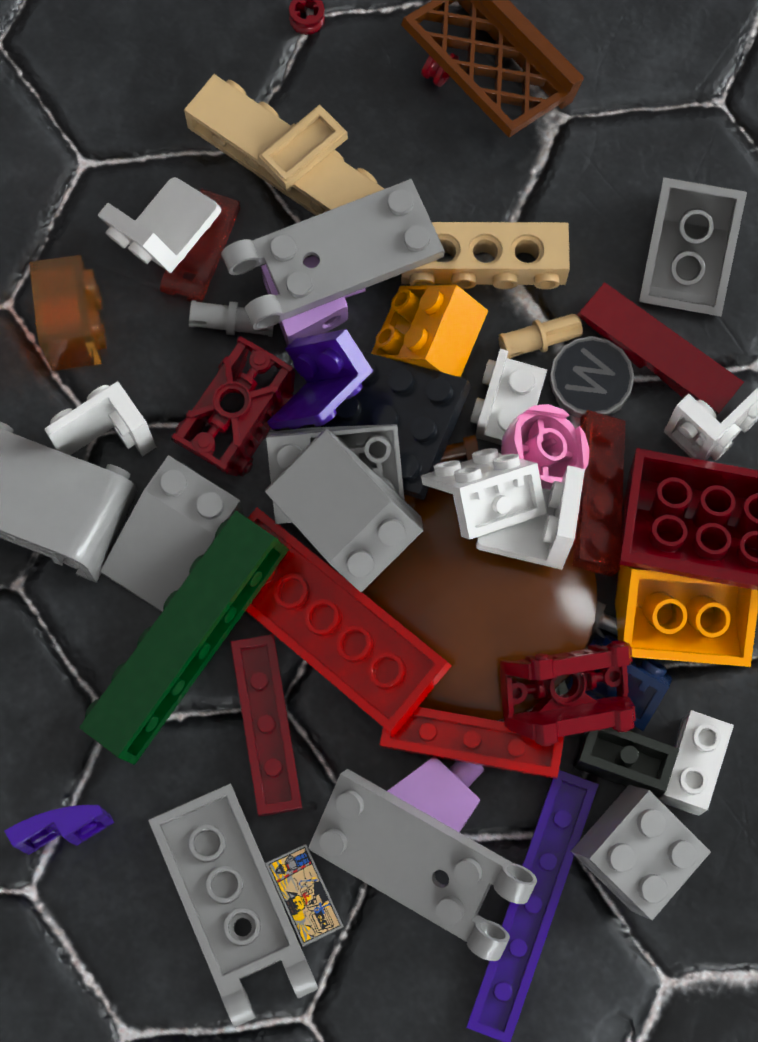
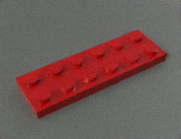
(345, 634)

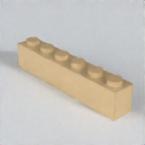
(246, 128)

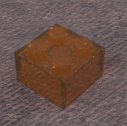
(67, 312)

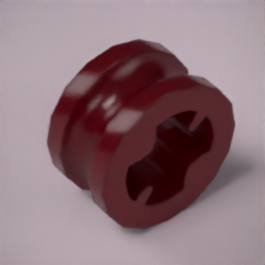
(312, 23)
(434, 70)

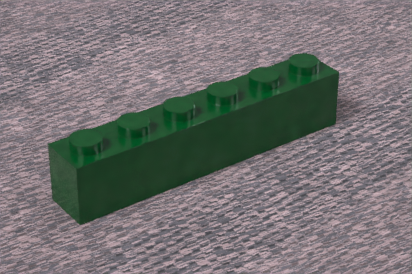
(183, 638)

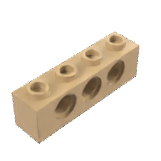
(503, 241)

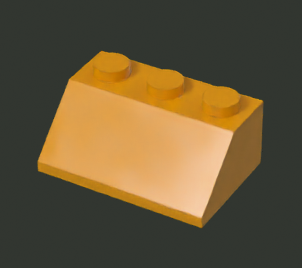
(685, 618)

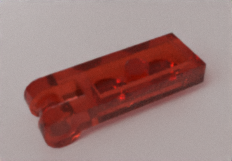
(204, 255)

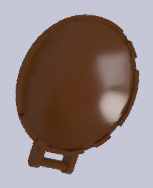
(480, 605)

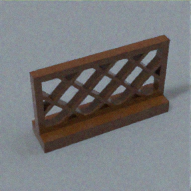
(514, 39)

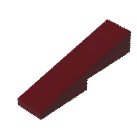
(659, 348)

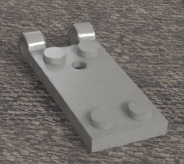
(355, 250)
(402, 849)
(225, 881)

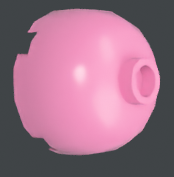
(549, 440)

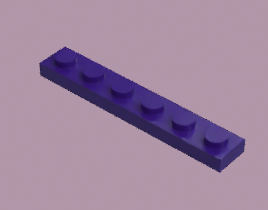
(549, 859)

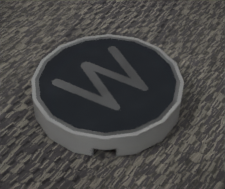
(591, 376)

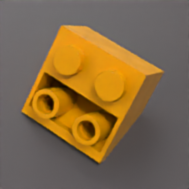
(431, 327)

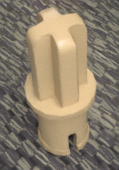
(540, 335)

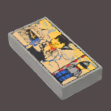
(304, 895)

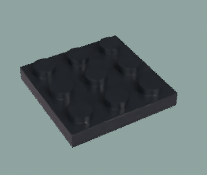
(420, 403)

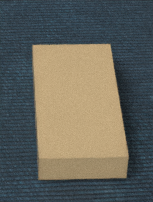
(303, 147)

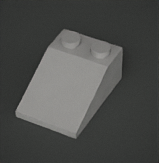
(692, 246)
(345, 510)
(168, 532)

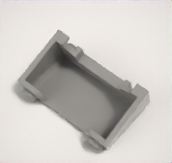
(61, 503)

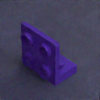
(332, 373)

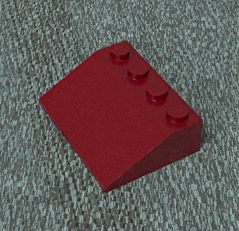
(691, 519)

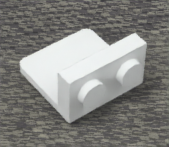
(166, 226)

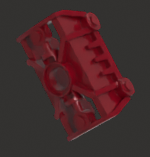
(250, 422)
(574, 710)

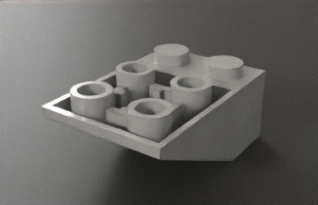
(370, 443)

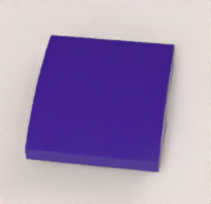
(71, 822)

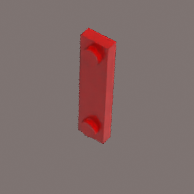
(473, 742)

